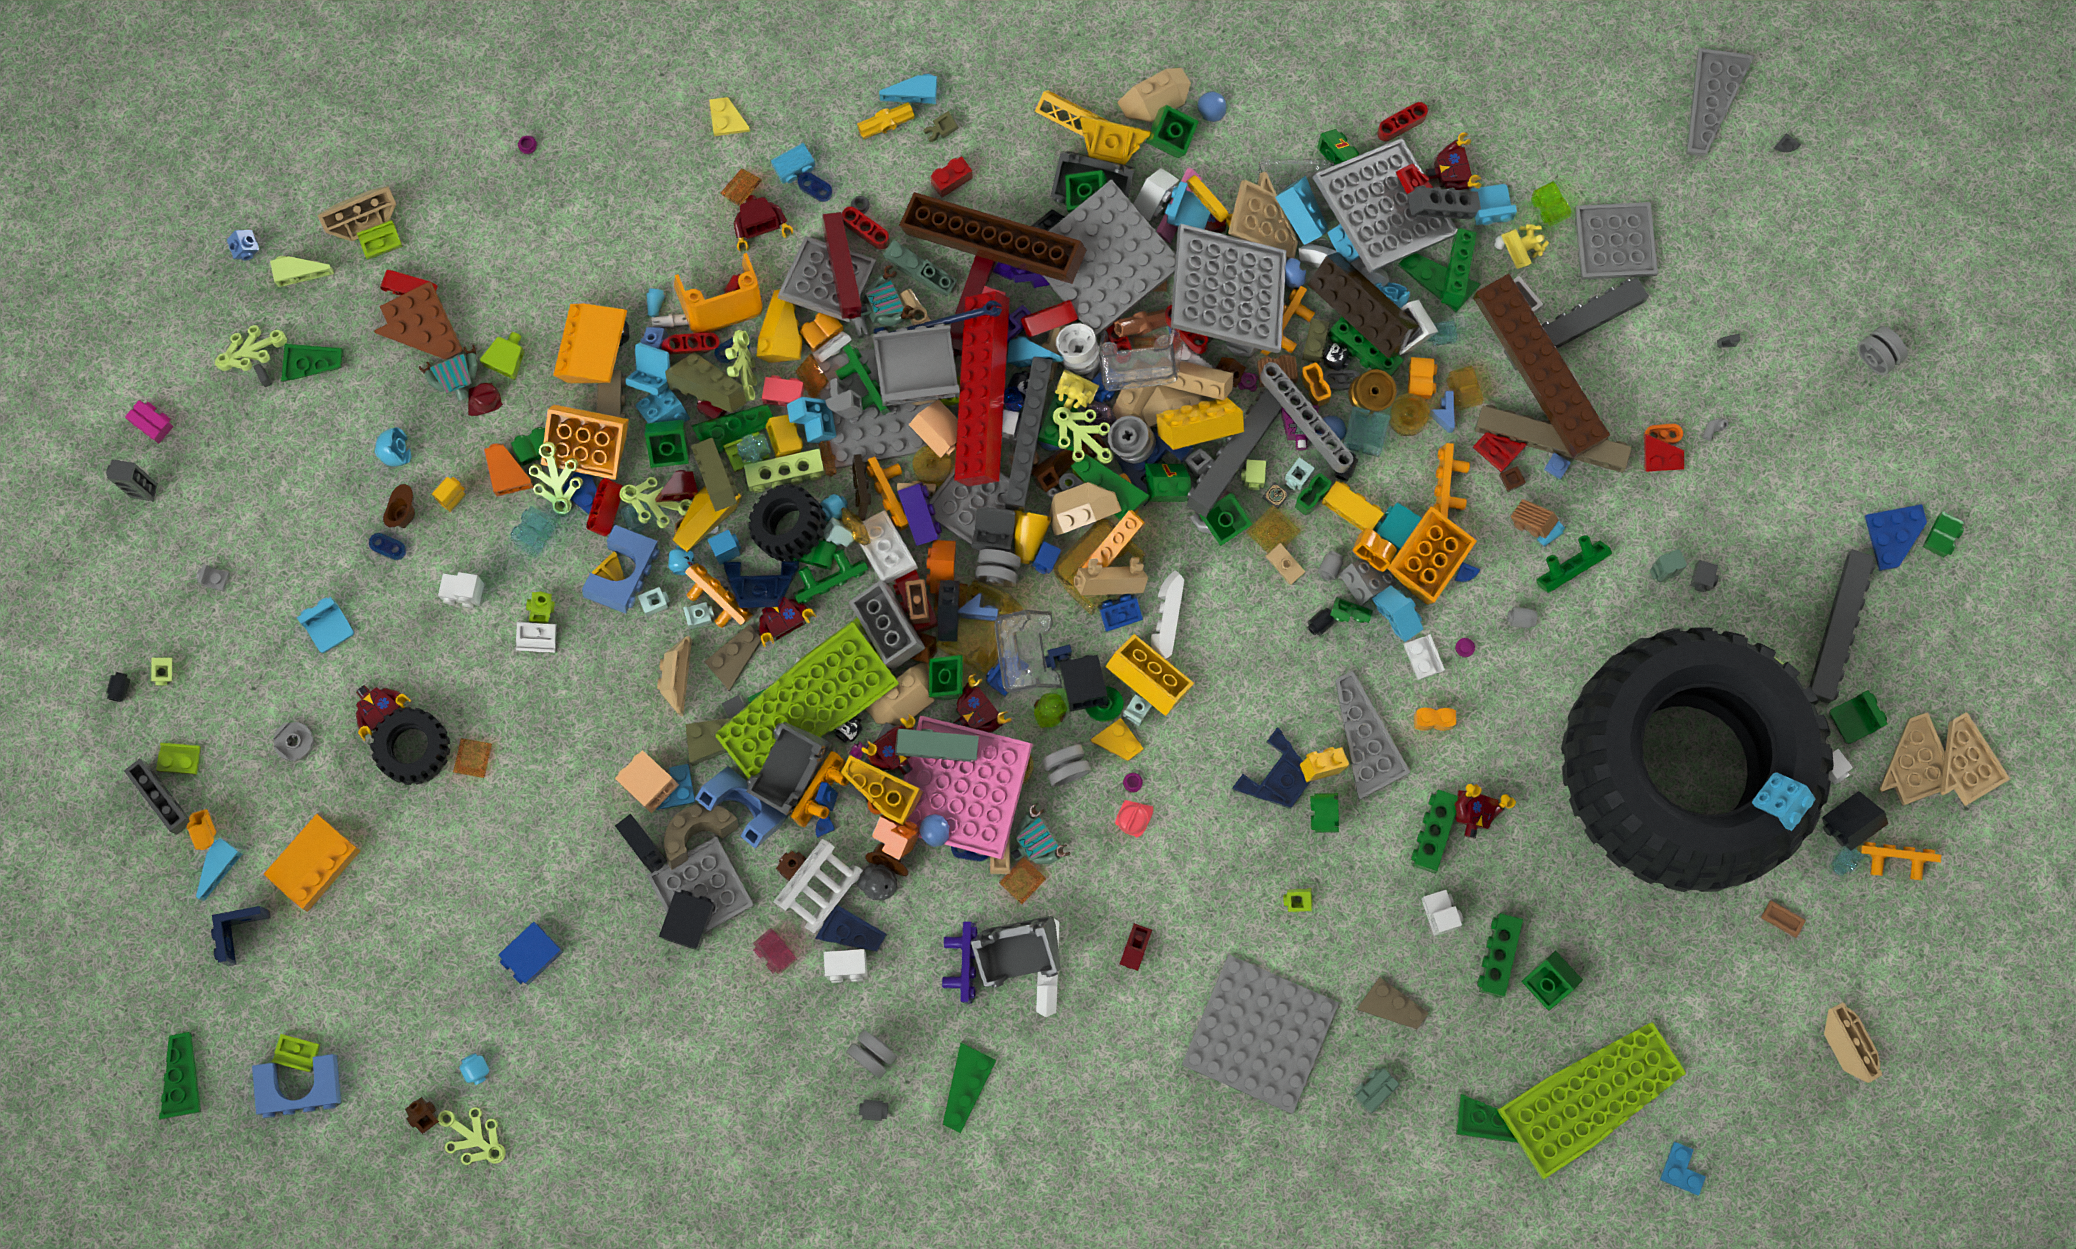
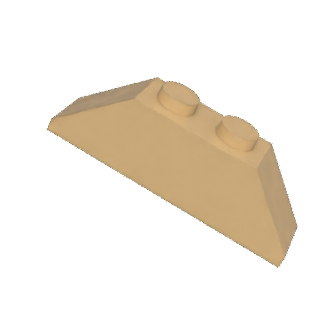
(1146, 98)
(358, 213)
(1168, 399)
(1132, 401)
(1081, 507)
(675, 674)
(906, 698)
(1852, 1043)

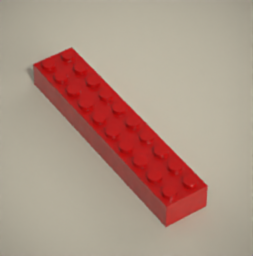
(982, 392)

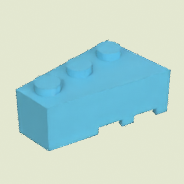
(1302, 210)

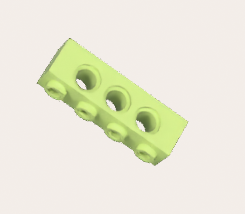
(774, 467)

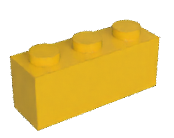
(1352, 506)

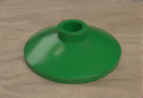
(1114, 709)

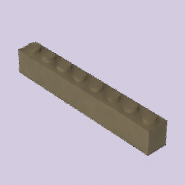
(1544, 437)

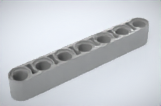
(1306, 426)

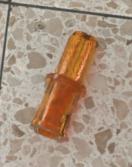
(1141, 342)
(828, 458)

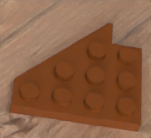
(420, 323)

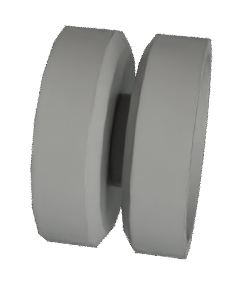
(1882, 350)
(1131, 439)
(997, 568)
(1066, 765)
(872, 1053)

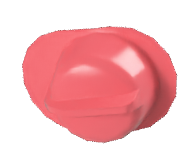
(1134, 817)

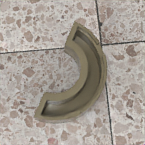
(690, 822)

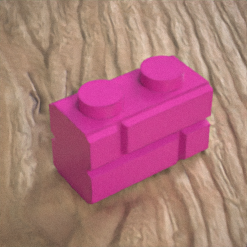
(148, 421)

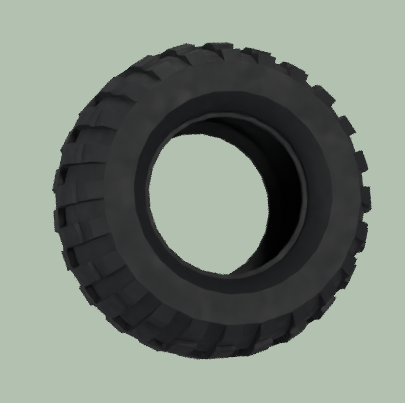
(1753, 698)

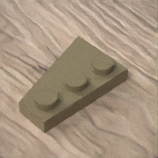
(733, 656)
(1392, 1005)

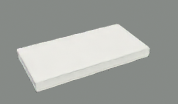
(887, 550)

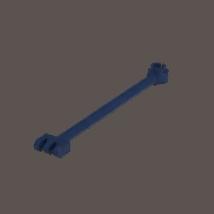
(957, 317)

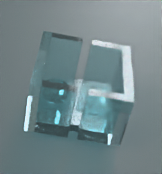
(1366, 433)
(533, 525)

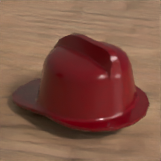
(483, 399)

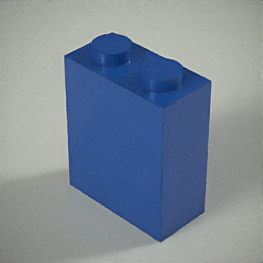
(529, 954)

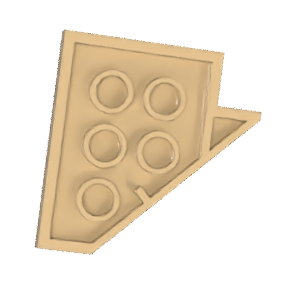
(1260, 217)
(1916, 762)
(1969, 762)

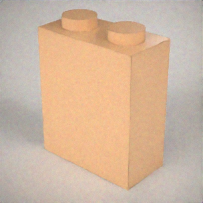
(937, 428)
(646, 781)

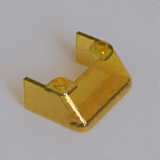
(1080, 552)

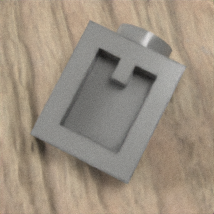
(212, 578)

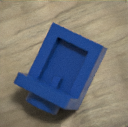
(826, 796)

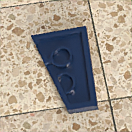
(849, 930)

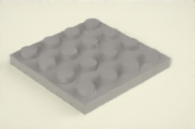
(1615, 240)
(812, 281)
(958, 504)
(707, 875)

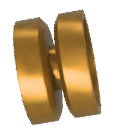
(1372, 391)

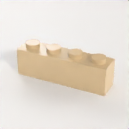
(1203, 381)

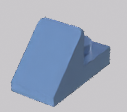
(1445, 415)
(975, 610)

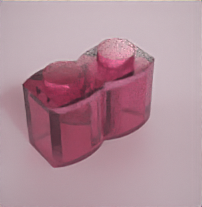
(774, 951)

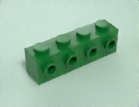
(1369, 356)

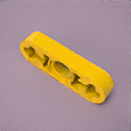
(1207, 198)

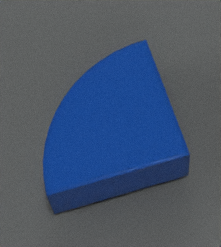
(1466, 572)
(824, 826)

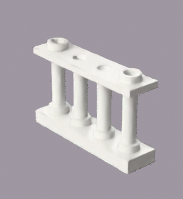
(800, 880)

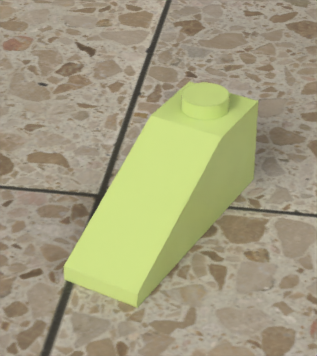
(294, 270)

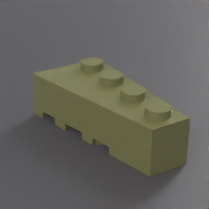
(706, 382)
(715, 474)
(703, 742)

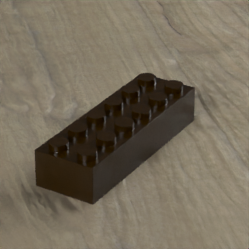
(1363, 305)

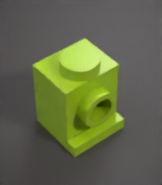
(1304, 905)

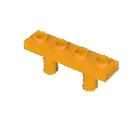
(1292, 308)
(1443, 473)
(882, 487)
(1117, 540)
(713, 588)
(828, 774)
(1917, 858)

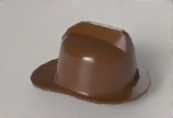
(399, 508)
(881, 858)

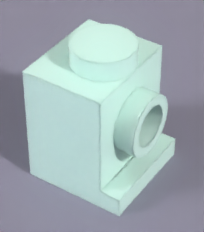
(1301, 468)
(838, 533)
(647, 599)
(694, 621)
(1134, 715)

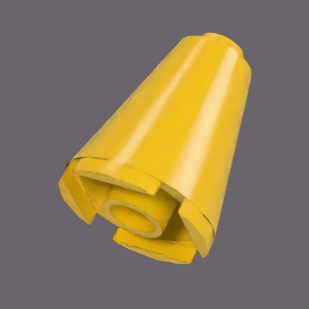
(1029, 534)

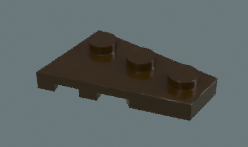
(861, 483)

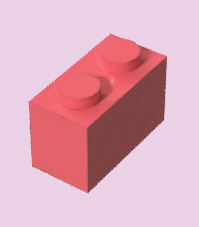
(781, 391)

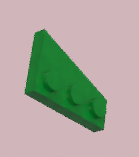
(306, 360)

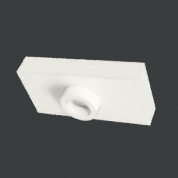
(832, 347)

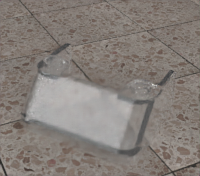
(1140, 366)

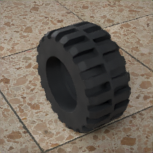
(776, 505)
(389, 732)

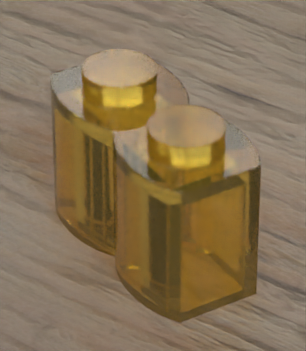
(1465, 388)

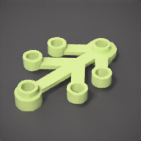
(229, 359)
(742, 364)
(1081, 433)
(555, 480)
(649, 499)
(475, 1138)

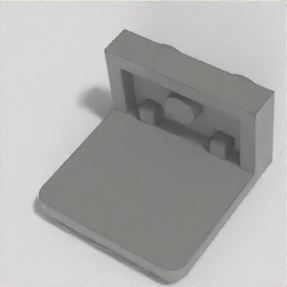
(1366, 581)

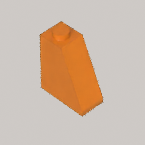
(505, 471)

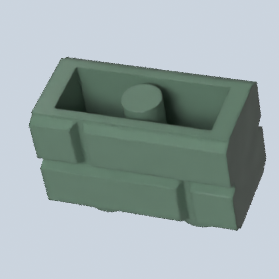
(1668, 566)
(1375, 1090)

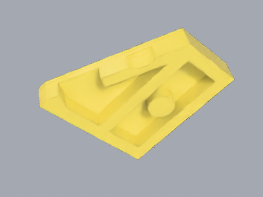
(726, 118)

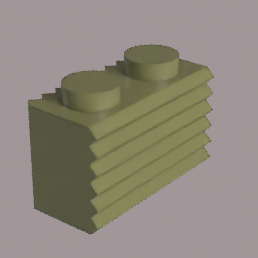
(1315, 341)

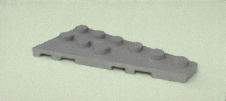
(1715, 86)
(1370, 747)

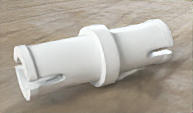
(669, 321)

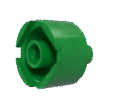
(1326, 812)

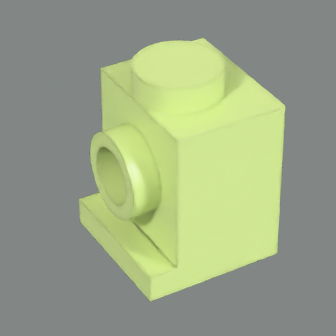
(164, 663)

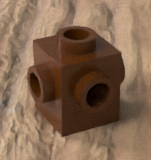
(1232, 366)
(930, 648)
(786, 861)
(421, 1115)

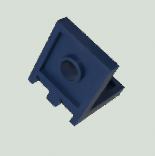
(222, 930)

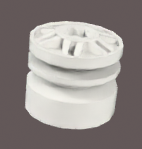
(1078, 348)

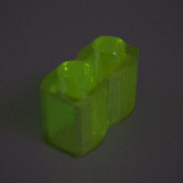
(1551, 204)

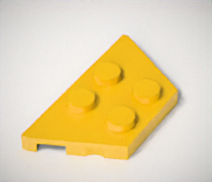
(1111, 140)

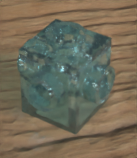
(753, 448)

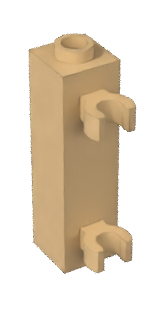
(1111, 580)

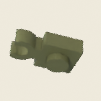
(943, 125)

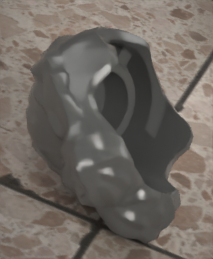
(874, 882)

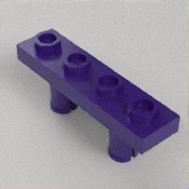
(968, 972)

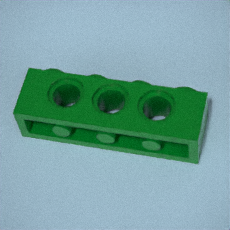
(1458, 267)
(1421, 859)
(1512, 927)

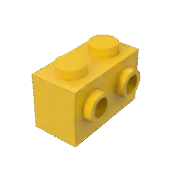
(783, 436)
(1324, 764)

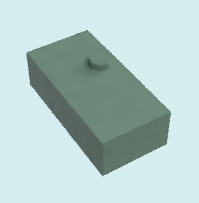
(936, 745)

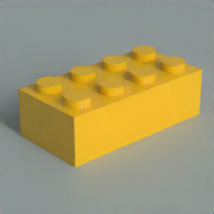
(1199, 423)
(1149, 674)

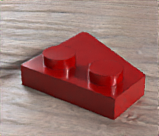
(1411, 177)
(1498, 450)
(1661, 455)

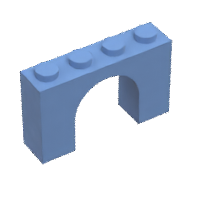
(621, 594)
(731, 786)
(323, 1093)

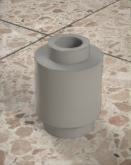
(1330, 566)
(1522, 617)

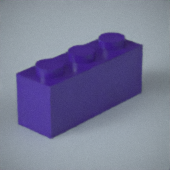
(920, 513)

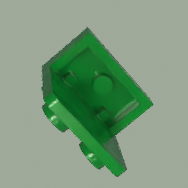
(1858, 717)

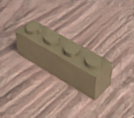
(611, 397)

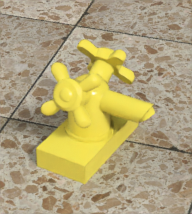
(1519, 246)
(1075, 388)

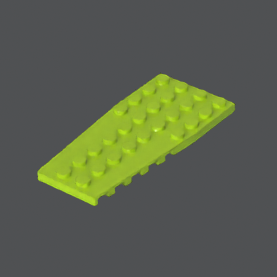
(814, 695)
(1590, 1098)

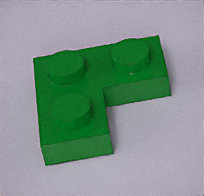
(1343, 610)

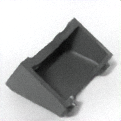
(1077, 163)
(788, 768)
(1017, 950)

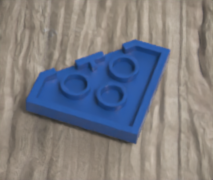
(1894, 534)

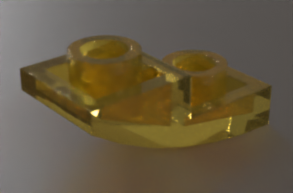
(858, 529)

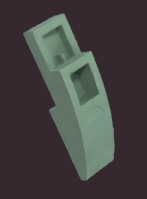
(919, 269)

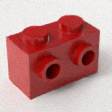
(951, 176)

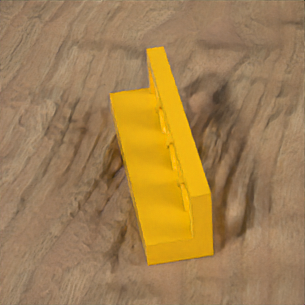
(1066, 105)

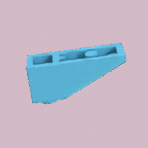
(913, 90)
(1022, 352)
(217, 864)

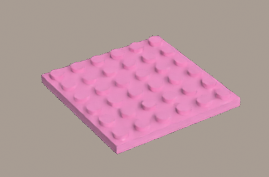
(971, 796)

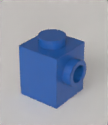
(1046, 558)

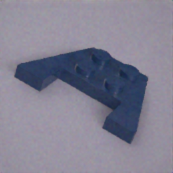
(1137, 472)
(762, 589)
(1284, 781)

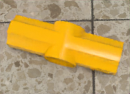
(885, 120)

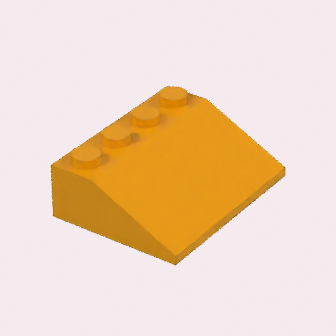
(589, 344)
(588, 437)
(1431, 556)
(311, 862)

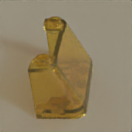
(978, 637)

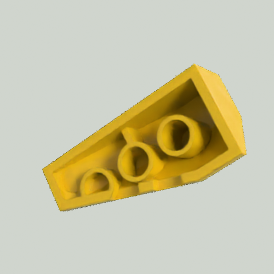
(779, 333)
(701, 520)
(886, 792)

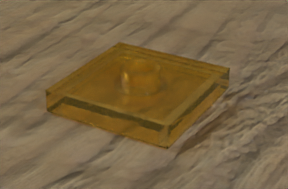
(1273, 529)

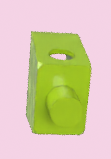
(504, 356)

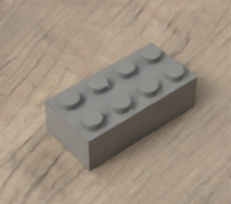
(887, 625)

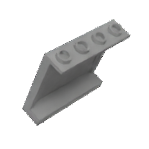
(916, 365)

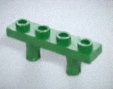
(863, 370)
(1574, 566)
(838, 578)

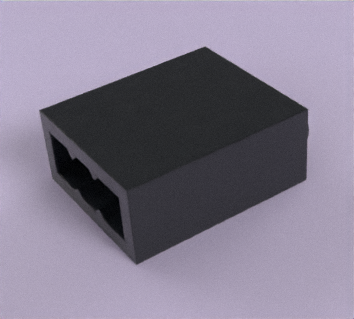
(948, 610)
(1083, 683)
(1854, 821)
(641, 843)
(687, 920)

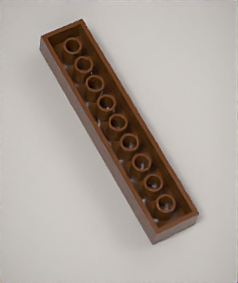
(993, 237)
(1541, 366)

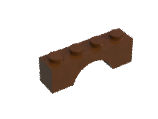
(1050, 471)

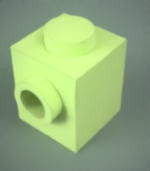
(1254, 474)

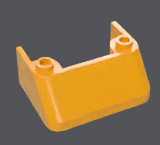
(724, 309)

